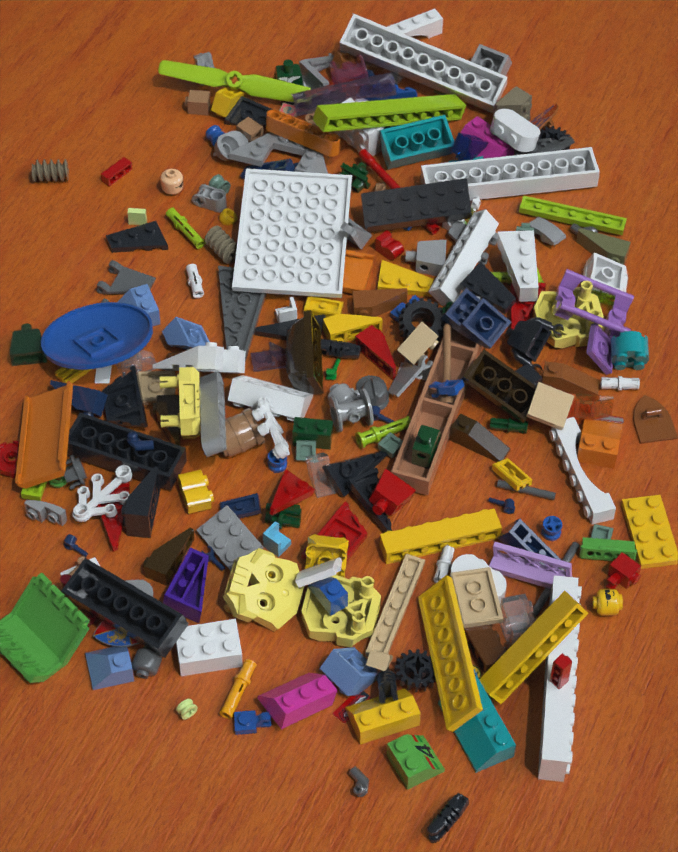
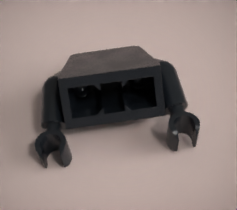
(529, 339)

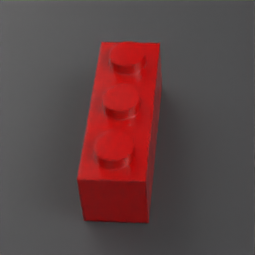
(116, 171)
(560, 671)

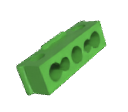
(606, 549)

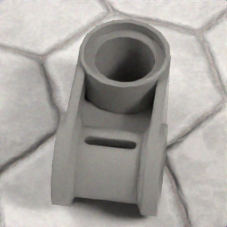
(211, 198)

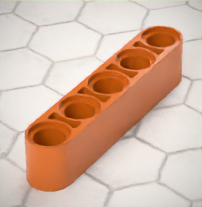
(302, 133)

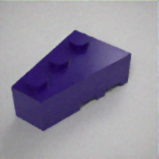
(188, 586)

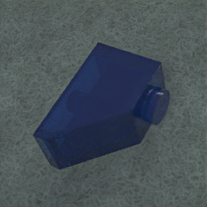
(467, 146)

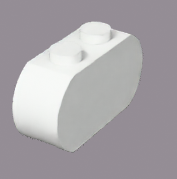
(515, 130)
(470, 562)

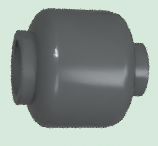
(146, 662)

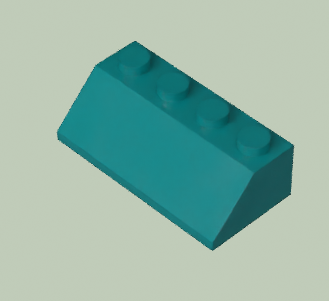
(416, 141)
(485, 735)

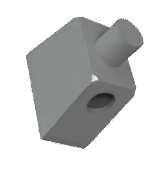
(428, 257)

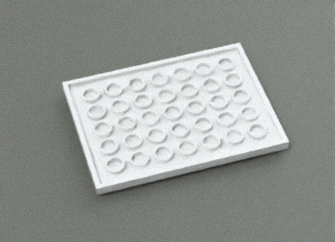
(292, 233)

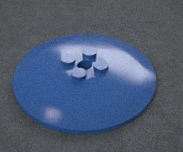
(97, 335)

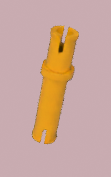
(242, 681)

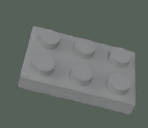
(228, 536)

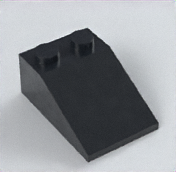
(142, 506)

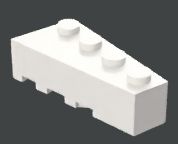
(520, 259)

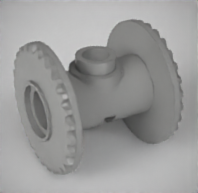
(351, 410)

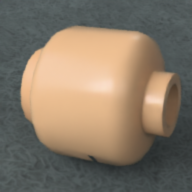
(171, 181)

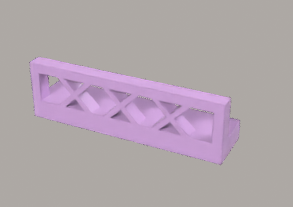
(529, 569)

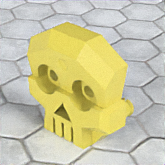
(579, 327)
(189, 400)
(279, 594)
(354, 621)

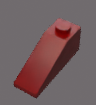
(376, 350)

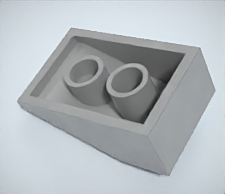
(492, 59)

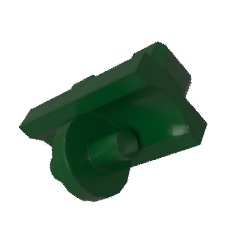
(359, 175)
(288, 517)

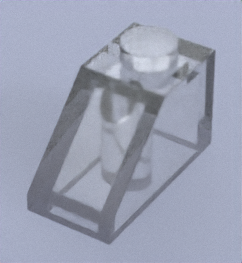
(142, 360)
(317, 475)

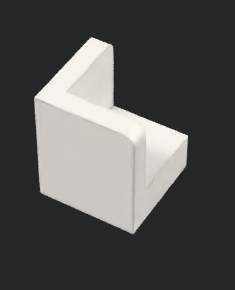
(287, 313)

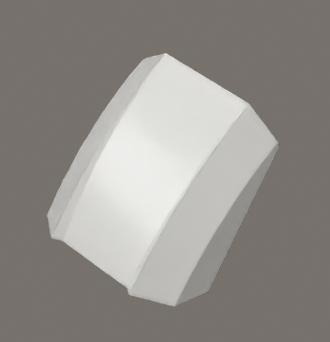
(606, 272)

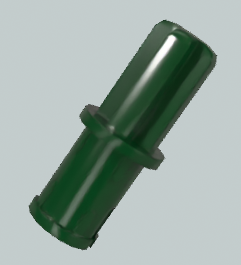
(508, 425)

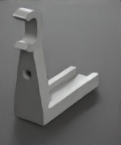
(310, 70)
(356, 233)

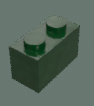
(313, 429)

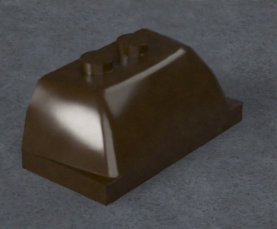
(305, 355)
(500, 385)

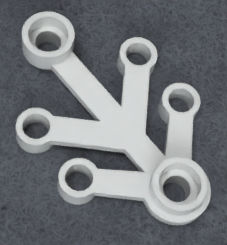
(265, 407)
(84, 510)

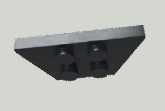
(125, 401)

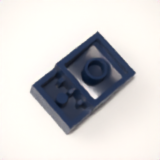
(476, 319)

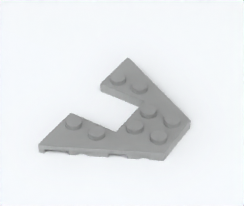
(260, 148)

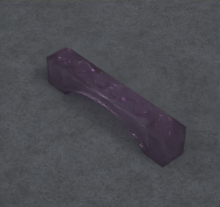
(375, 86)

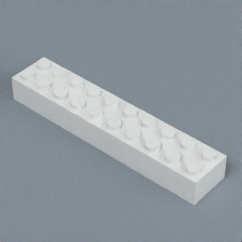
(423, 63)
(519, 173)
(558, 704)

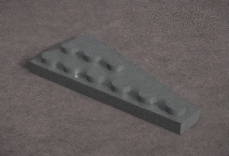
(240, 311)

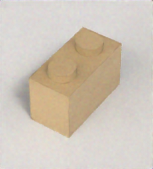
(418, 343)

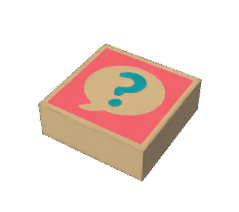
(288, 109)

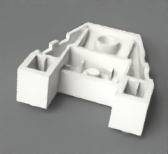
(207, 359)

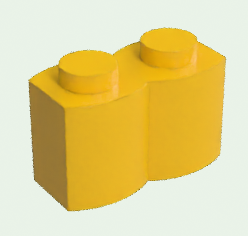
(195, 491)

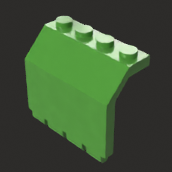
(41, 631)

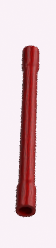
(370, 161)

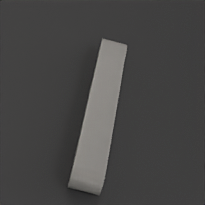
(212, 414)

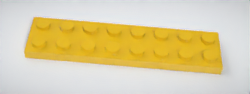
(450, 654)

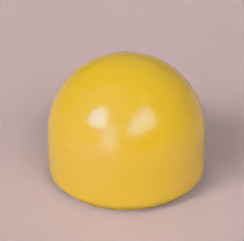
(225, 219)

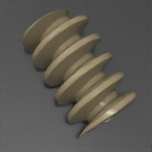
(50, 170)
(221, 244)

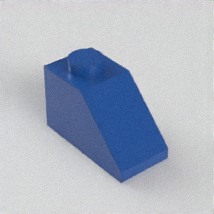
(330, 594)

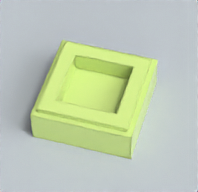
(137, 216)

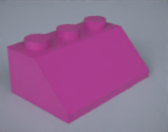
(495, 147)
(298, 698)

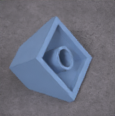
(184, 334)
(109, 667)

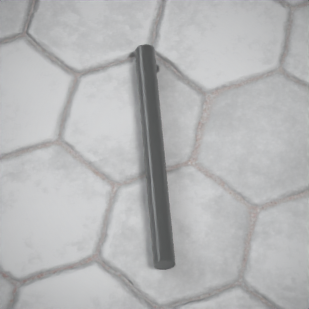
(546, 592)

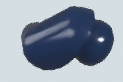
(138, 444)

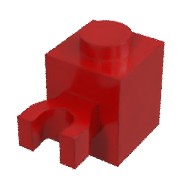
(623, 572)

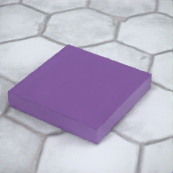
(600, 348)

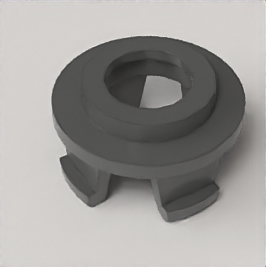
(74, 472)

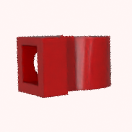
(388, 246)

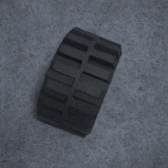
(421, 309)

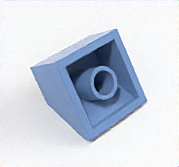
(143, 298)
(349, 671)

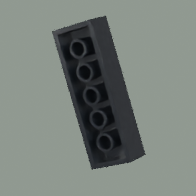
(416, 205)
(107, 447)
(125, 607)

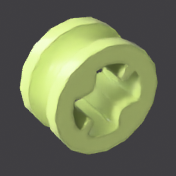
(186, 709)

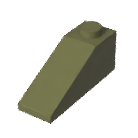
(604, 245)

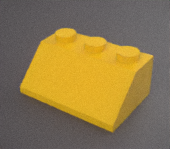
(377, 720)

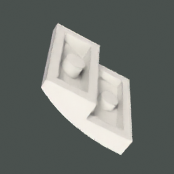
(318, 572)

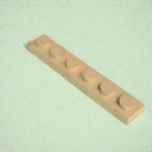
(396, 604)

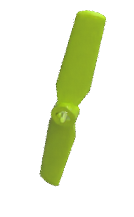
(251, 84)

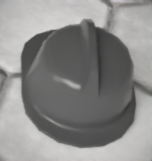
(376, 390)

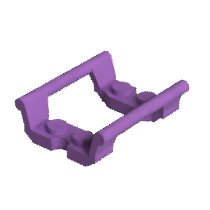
(566, 301)

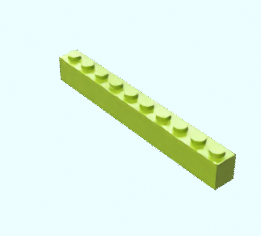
(387, 112)

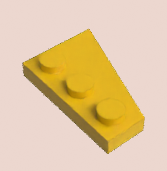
(397, 277)

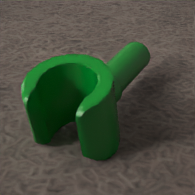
(331, 373)

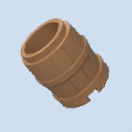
(241, 433)

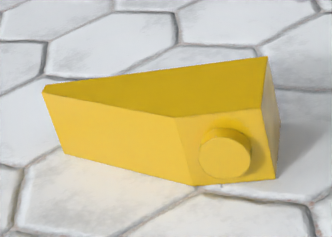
(225, 100)
(345, 326)

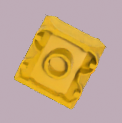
(325, 548)

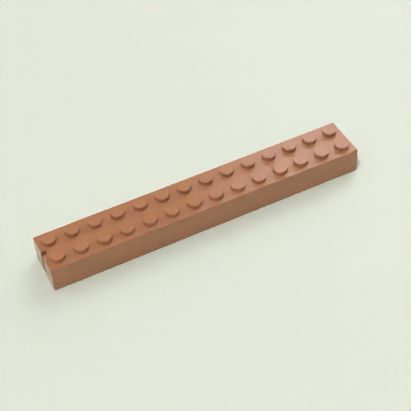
(435, 413)

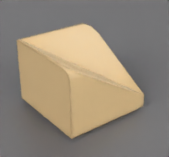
(379, 660)

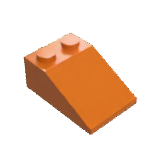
(599, 443)

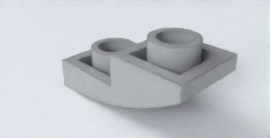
(548, 232)
(41, 510)

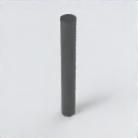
(528, 490)

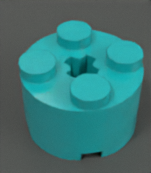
(629, 350)

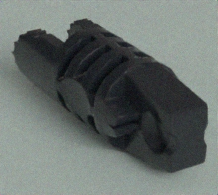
(340, 349)
(387, 685)
(447, 817)

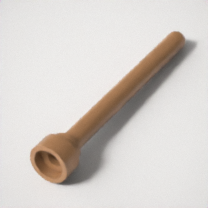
(447, 362)

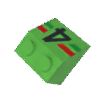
(413, 759)

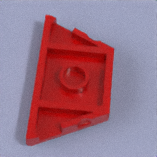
(344, 525)

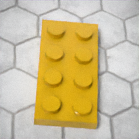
(650, 531)

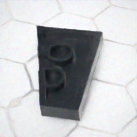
(247, 108)
(139, 237)
(487, 286)

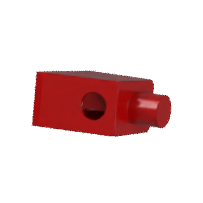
(390, 494)

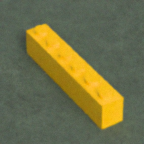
(434, 536)
(533, 647)

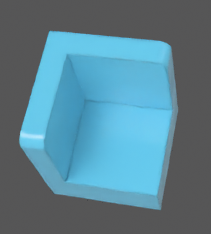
(274, 540)

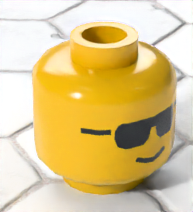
(607, 602)

